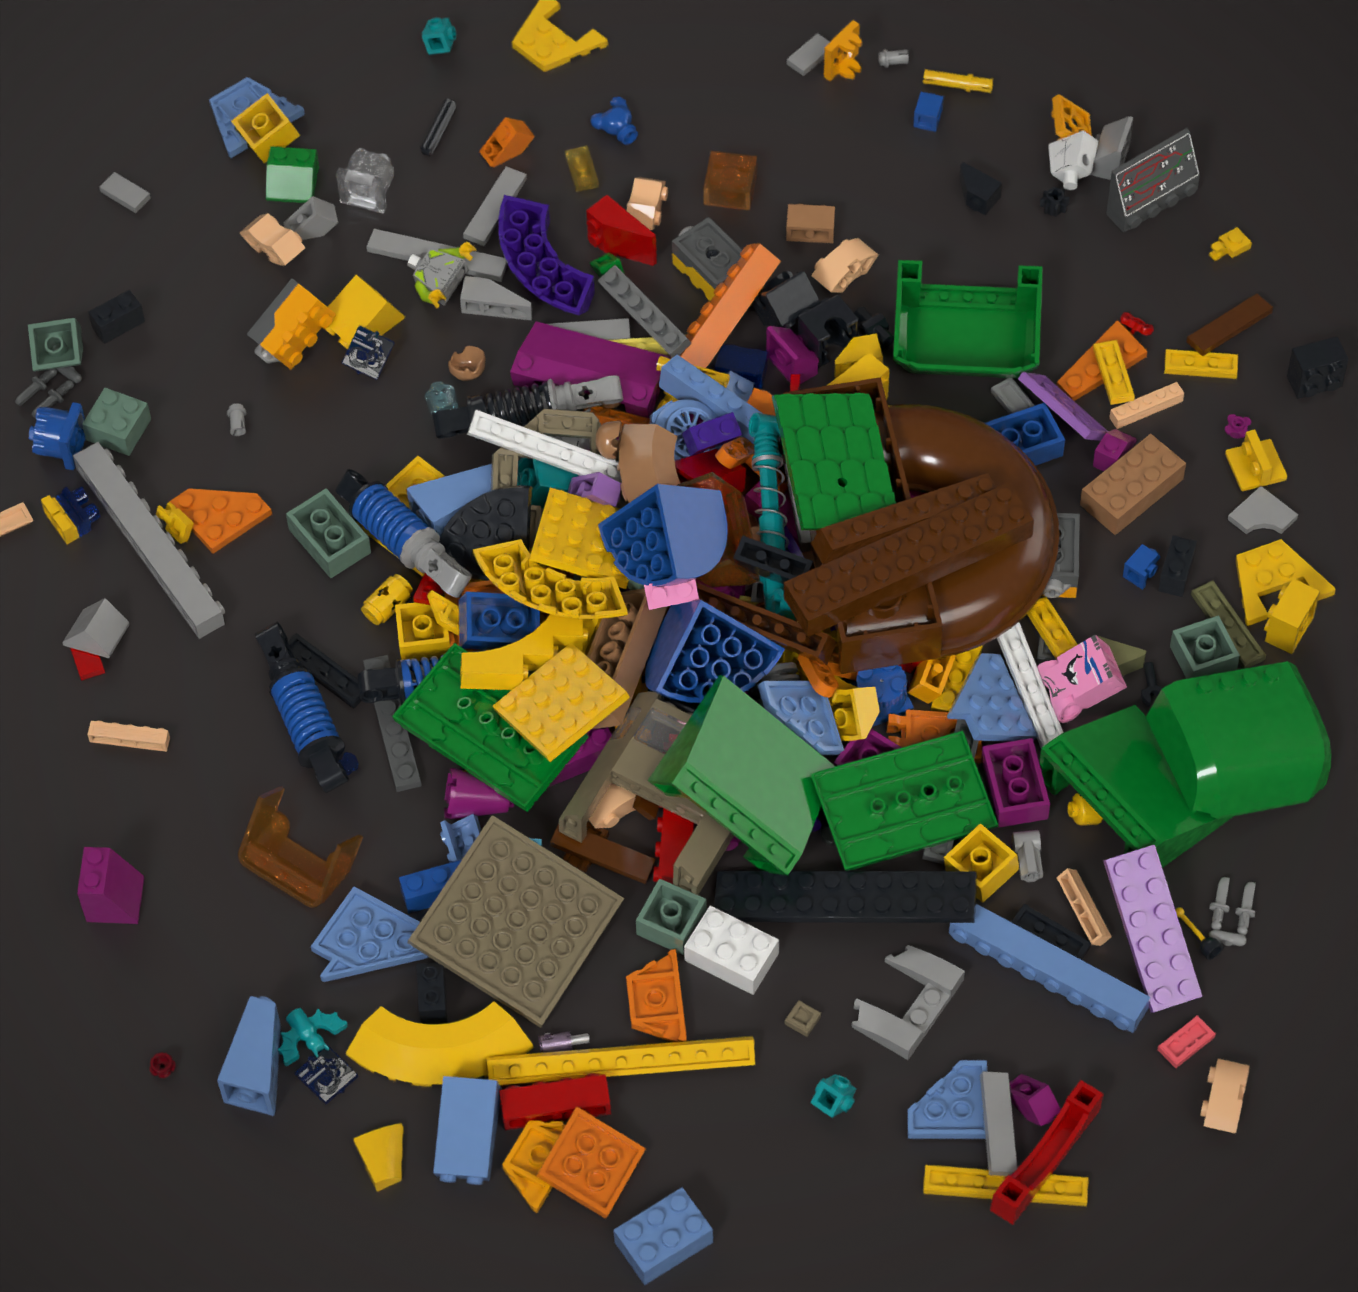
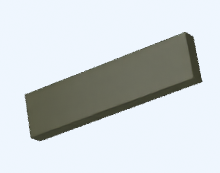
(1213, 604)

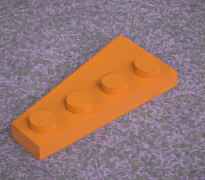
(1085, 373)

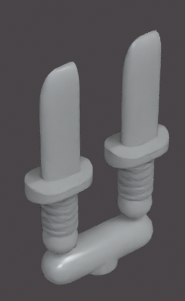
(1244, 912)

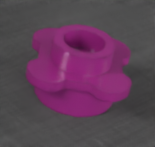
(1237, 431)

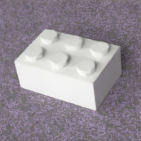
(731, 950)

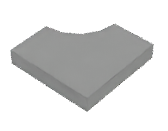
(1262, 511)

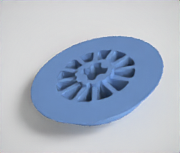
(685, 407)

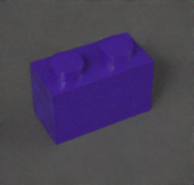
(711, 434)

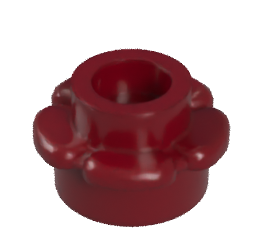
(159, 1059)

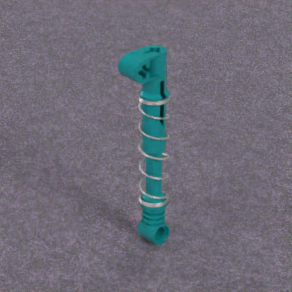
(771, 523)

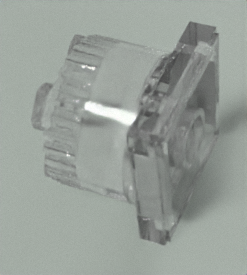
(365, 180)

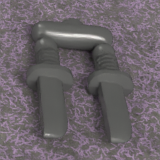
(55, 396)

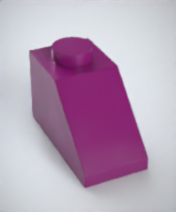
(1112, 448)
(1033, 1100)

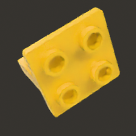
(1255, 463)

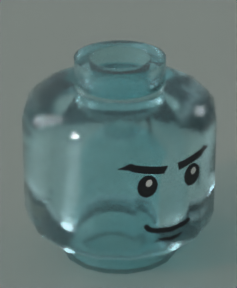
(441, 397)

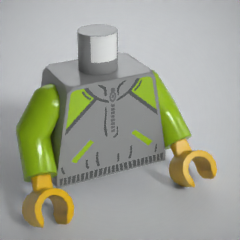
(440, 272)

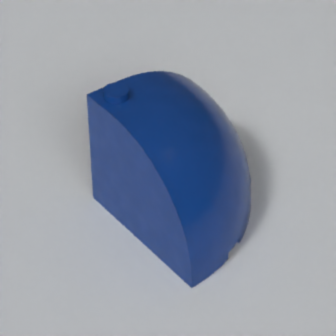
(667, 535)
(701, 644)

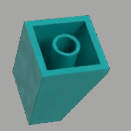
(541, 478)

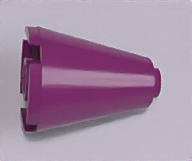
(471, 796)

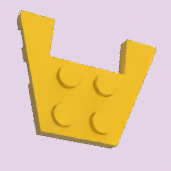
(548, 45)
(1268, 570)

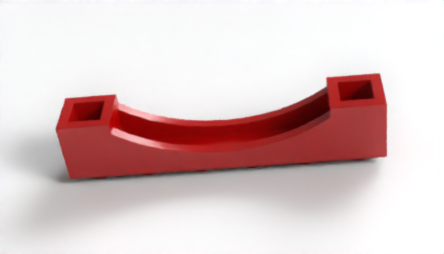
(1025, 1182)

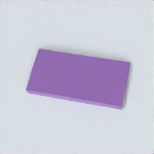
(1063, 406)

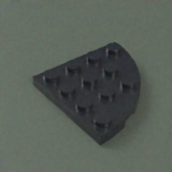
(487, 521)

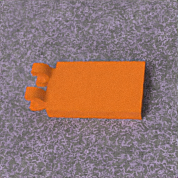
(922, 726)

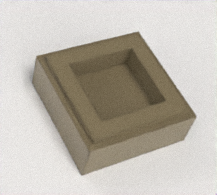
(802, 1018)

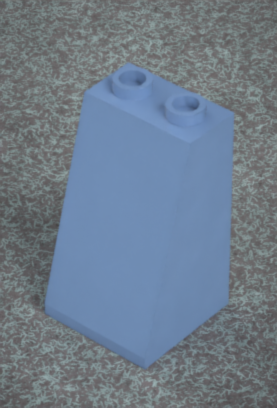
(443, 497)
(252, 1061)
(467, 1129)

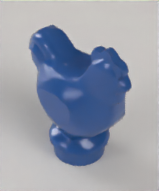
(616, 121)

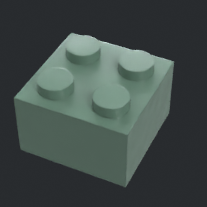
(116, 421)
(1204, 648)
(670, 916)

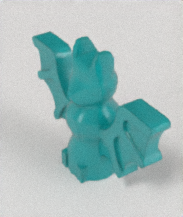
(305, 1029)

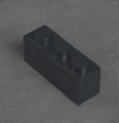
(770, 561)

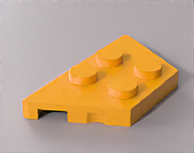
(527, 1158)

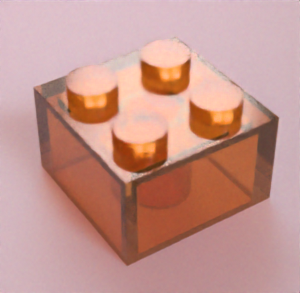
(730, 180)

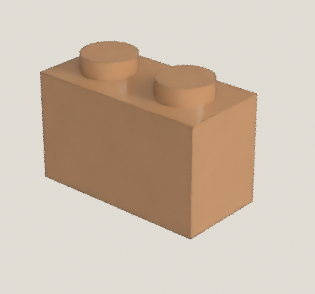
(810, 223)

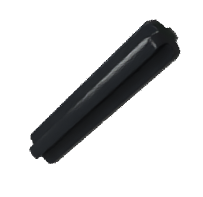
(438, 127)

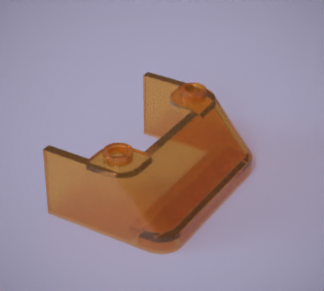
(727, 571)
(287, 864)

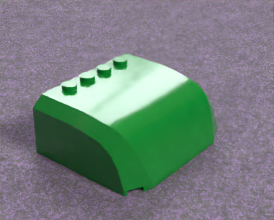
(967, 326)
(1242, 740)

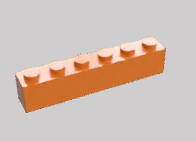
(728, 304)

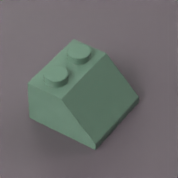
(55, 344)

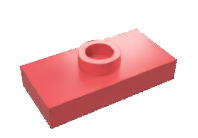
(1186, 1041)

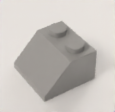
(1112, 147)

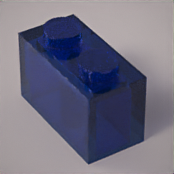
(746, 362)

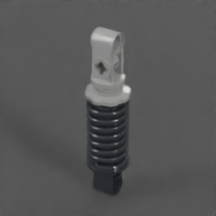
(524, 407)

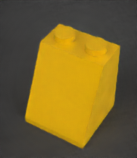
(361, 306)

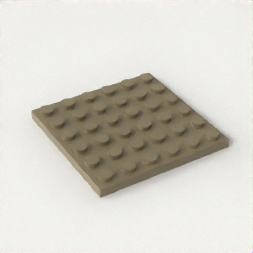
(515, 921)

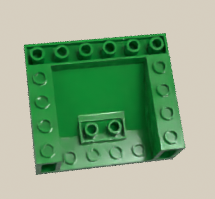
(746, 775)
(1127, 782)

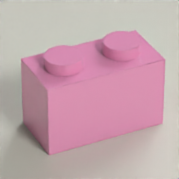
(671, 595)

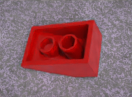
(619, 232)

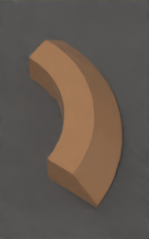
(645, 459)

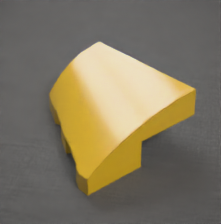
(382, 1154)

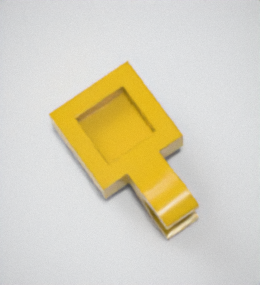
(1230, 243)
(177, 522)

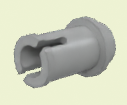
(893, 57)
(237, 423)

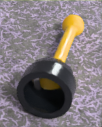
(1209, 946)

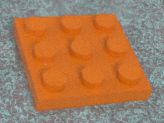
(590, 1162)

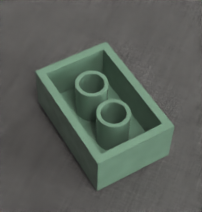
(328, 533)

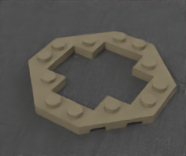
(550, 423)

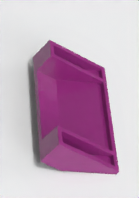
(581, 358)

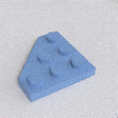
(803, 713)
(951, 1106)

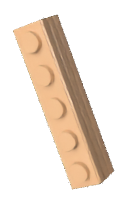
(1146, 405)
(129, 735)
(1084, 907)

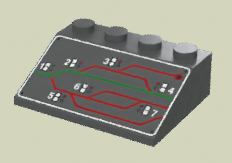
(1153, 181)

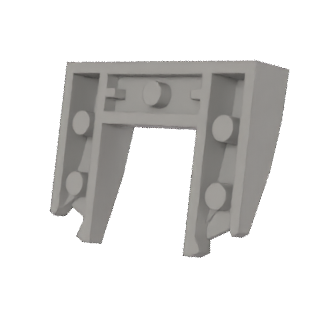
(905, 1034)

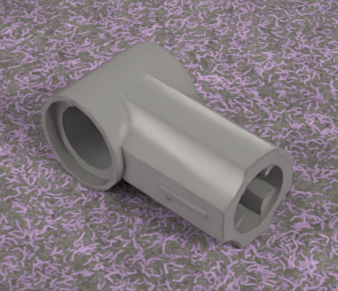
(1028, 848)

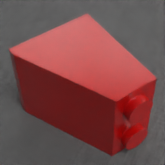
(705, 463)

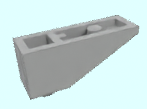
(488, 298)

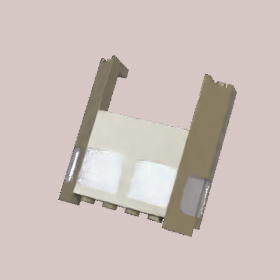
(629, 762)

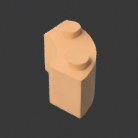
(647, 201)
(272, 238)
(844, 265)
(612, 807)
(1226, 1095)

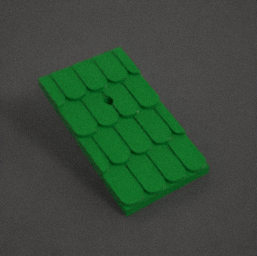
(829, 443)
(475, 737)
(882, 805)

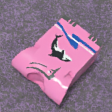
(1081, 678)

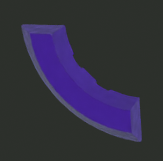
(534, 261)

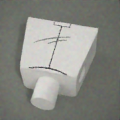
(1072, 158)

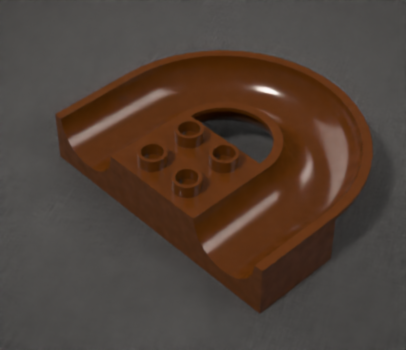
(978, 603)

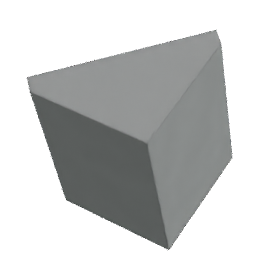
(97, 629)

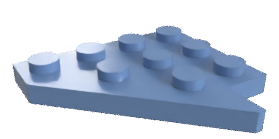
(992, 703)
(365, 937)

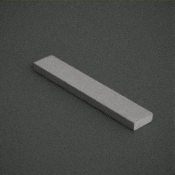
(403, 247)

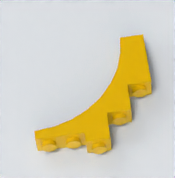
(509, 665)

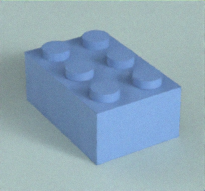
(663, 1236)

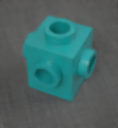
(438, 35)
(834, 1095)

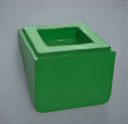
(605, 263)

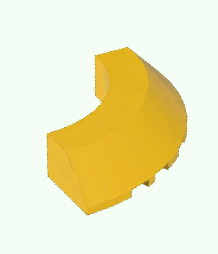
(545, 589)
(852, 706)
(429, 1052)

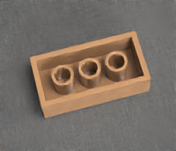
(1132, 484)

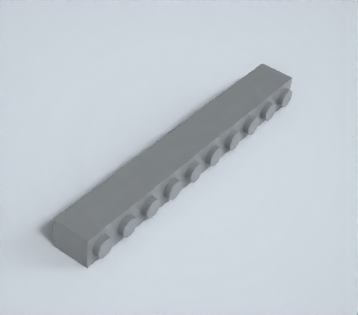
(149, 540)

